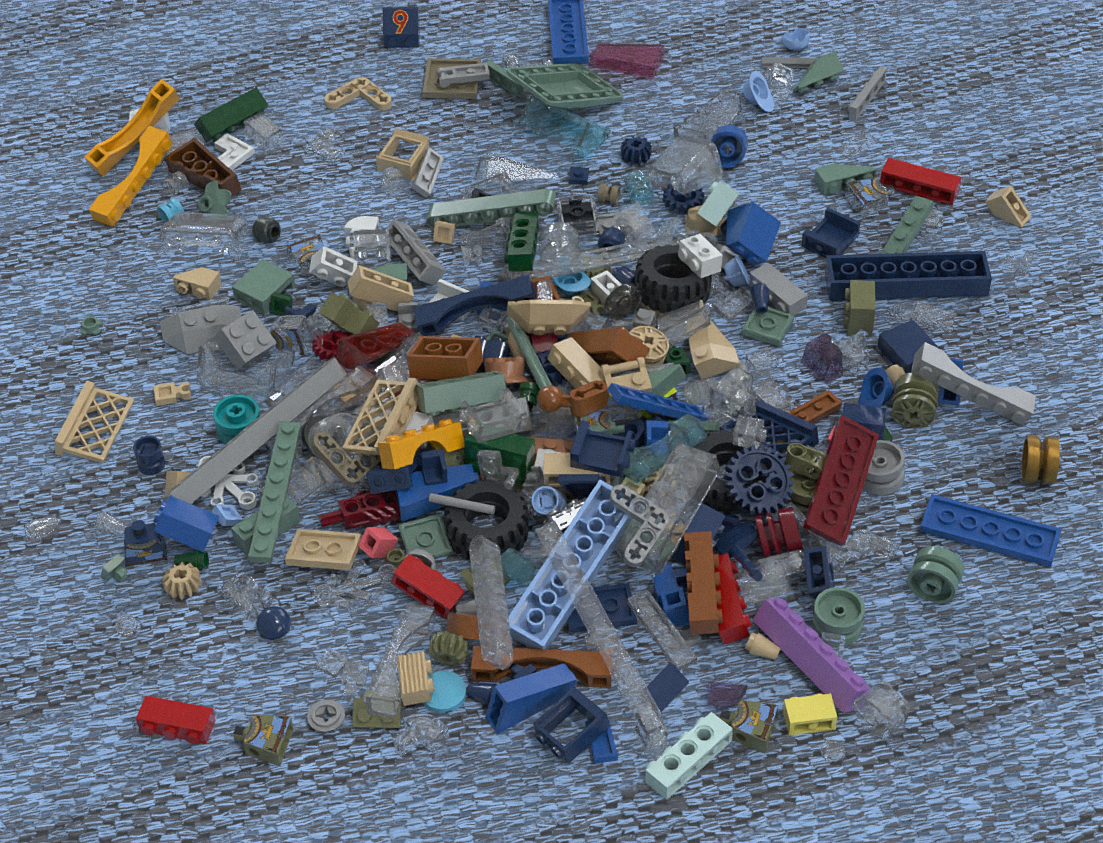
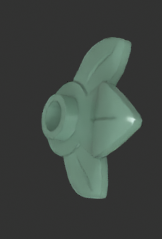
(217, 199)

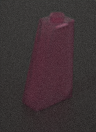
(629, 59)

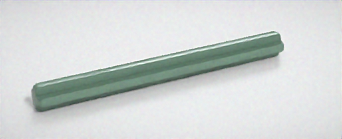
(529, 354)

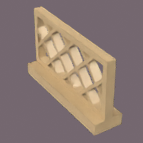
(78, 414)
(395, 421)

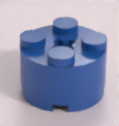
(736, 139)

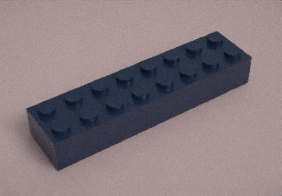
(911, 274)

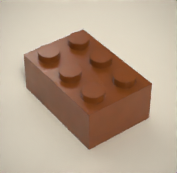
(444, 357)

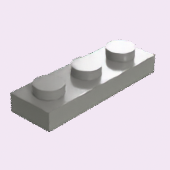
(427, 172)

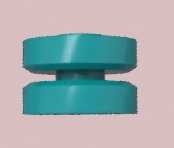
(234, 415)

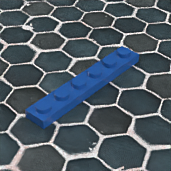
(653, 402)

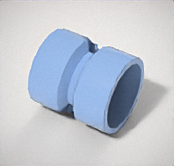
(547, 499)

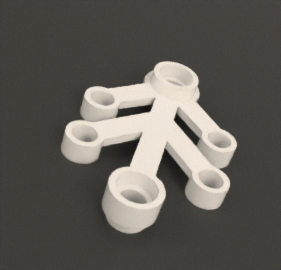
(228, 483)

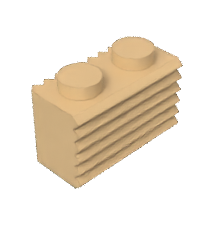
(414, 678)

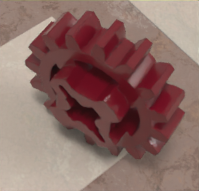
(327, 344)

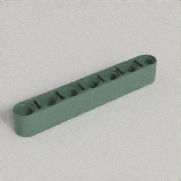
(491, 207)

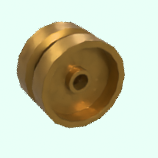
(1040, 459)

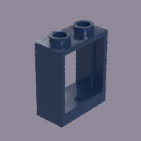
(562, 709)

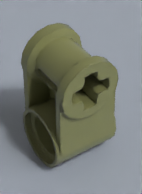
(804, 460)

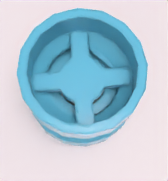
(169, 209)

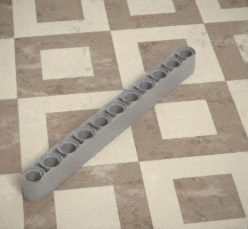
(257, 433)

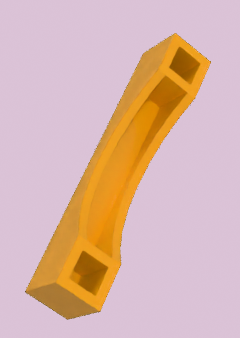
(111, 151)
(111, 205)

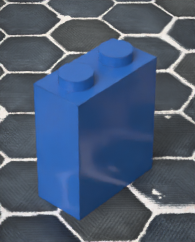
(185, 523)

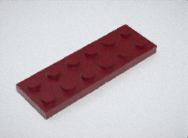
(841, 481)

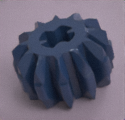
(636, 150)

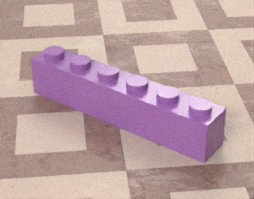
(810, 653)

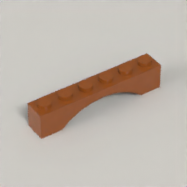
(585, 665)

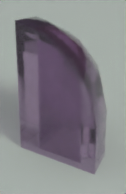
(725, 693)

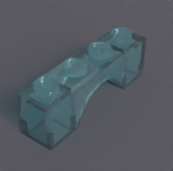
(650, 458)

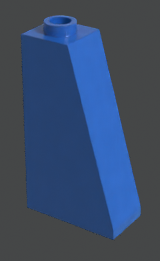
(415, 500)
(527, 695)

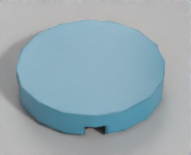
(448, 694)

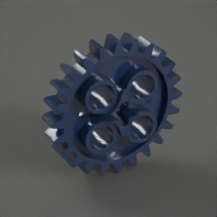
(749, 462)

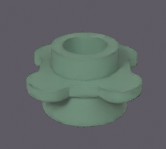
(90, 325)

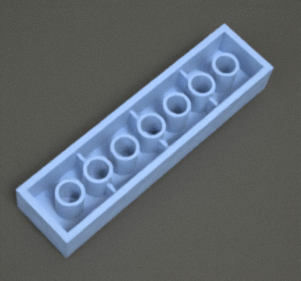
(591, 538)

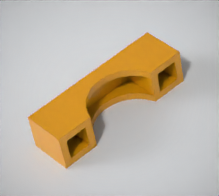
(400, 450)

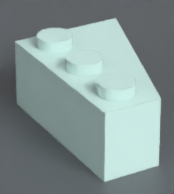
(718, 202)

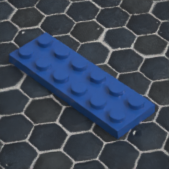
(568, 31)
(990, 530)

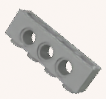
(415, 253)

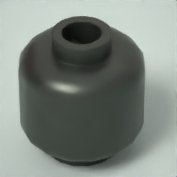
(266, 229)

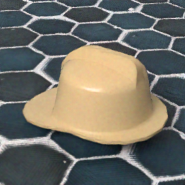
(695, 221)

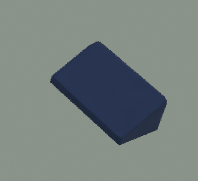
(667, 686)

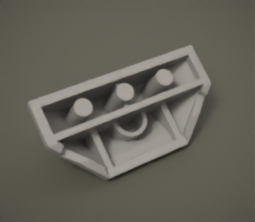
(195, 327)

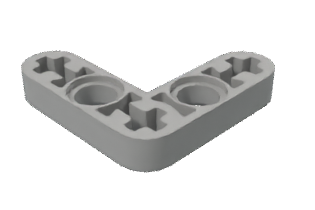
(648, 524)

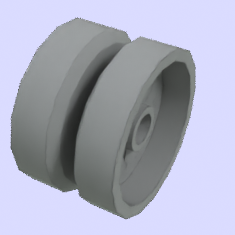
(886, 469)

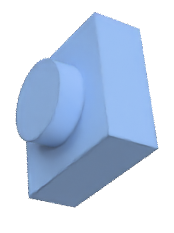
(227, 515)

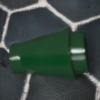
(196, 558)

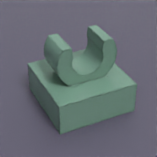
(115, 569)

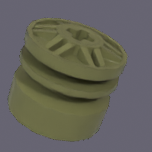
(914, 401)

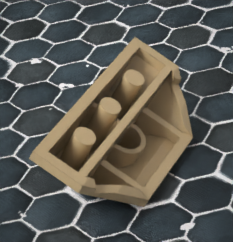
(548, 315)

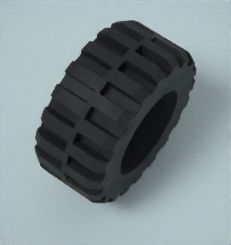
(668, 281)
(722, 446)
(508, 506)

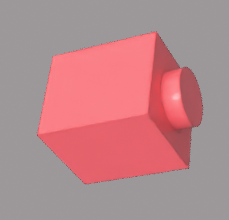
(377, 542)

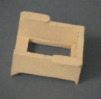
(407, 168)

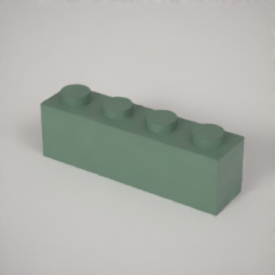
(450, 392)

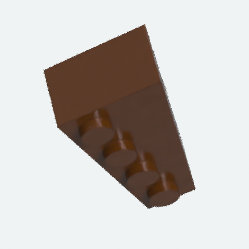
(202, 167)

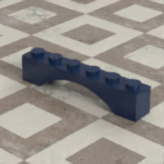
(437, 315)

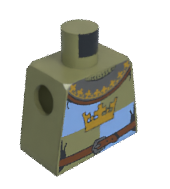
(752, 723)
(266, 737)

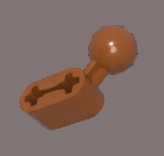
(582, 400)

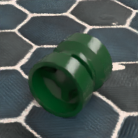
(530, 391)

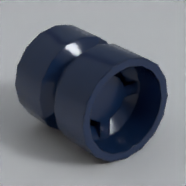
(149, 455)

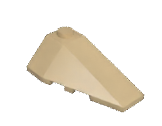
(712, 352)

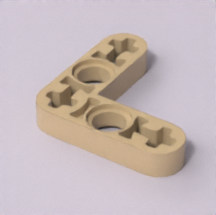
(358, 87)

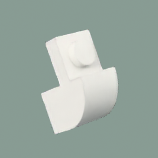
(358, 224)

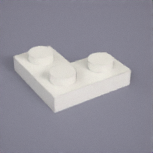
(233, 150)

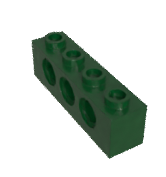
(522, 242)

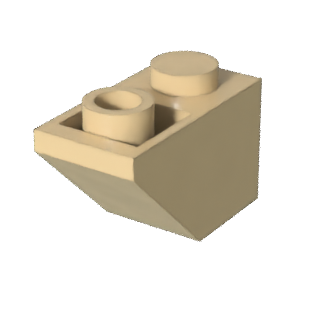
(198, 282)

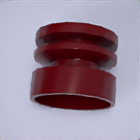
(778, 533)

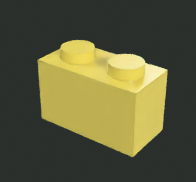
(810, 714)

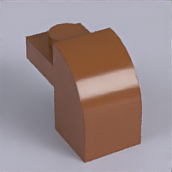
(463, 625)

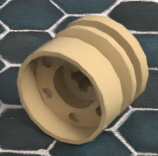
(655, 341)

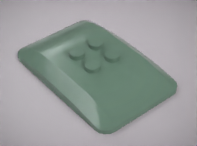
(565, 85)

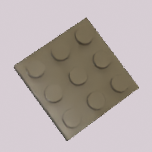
(432, 87)

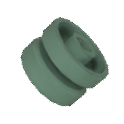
(935, 574)
(839, 613)

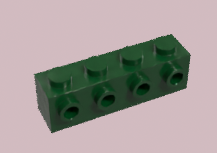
(230, 115)

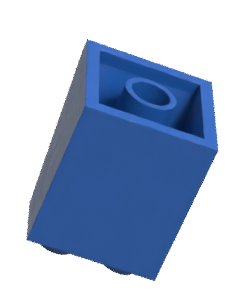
(751, 232)

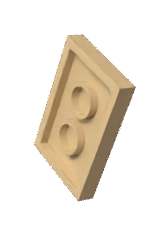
(323, 549)

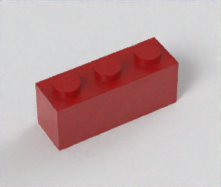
(427, 586)
(175, 720)

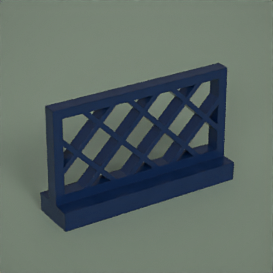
(783, 422)

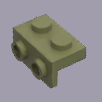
(365, 720)

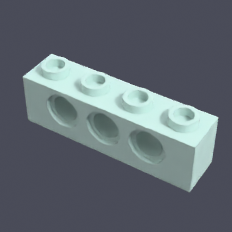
(717, 737)

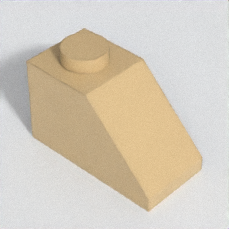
(1008, 206)

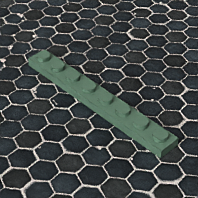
(275, 492)

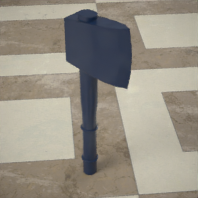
(735, 542)

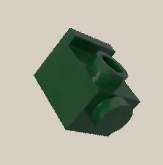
(678, 356)

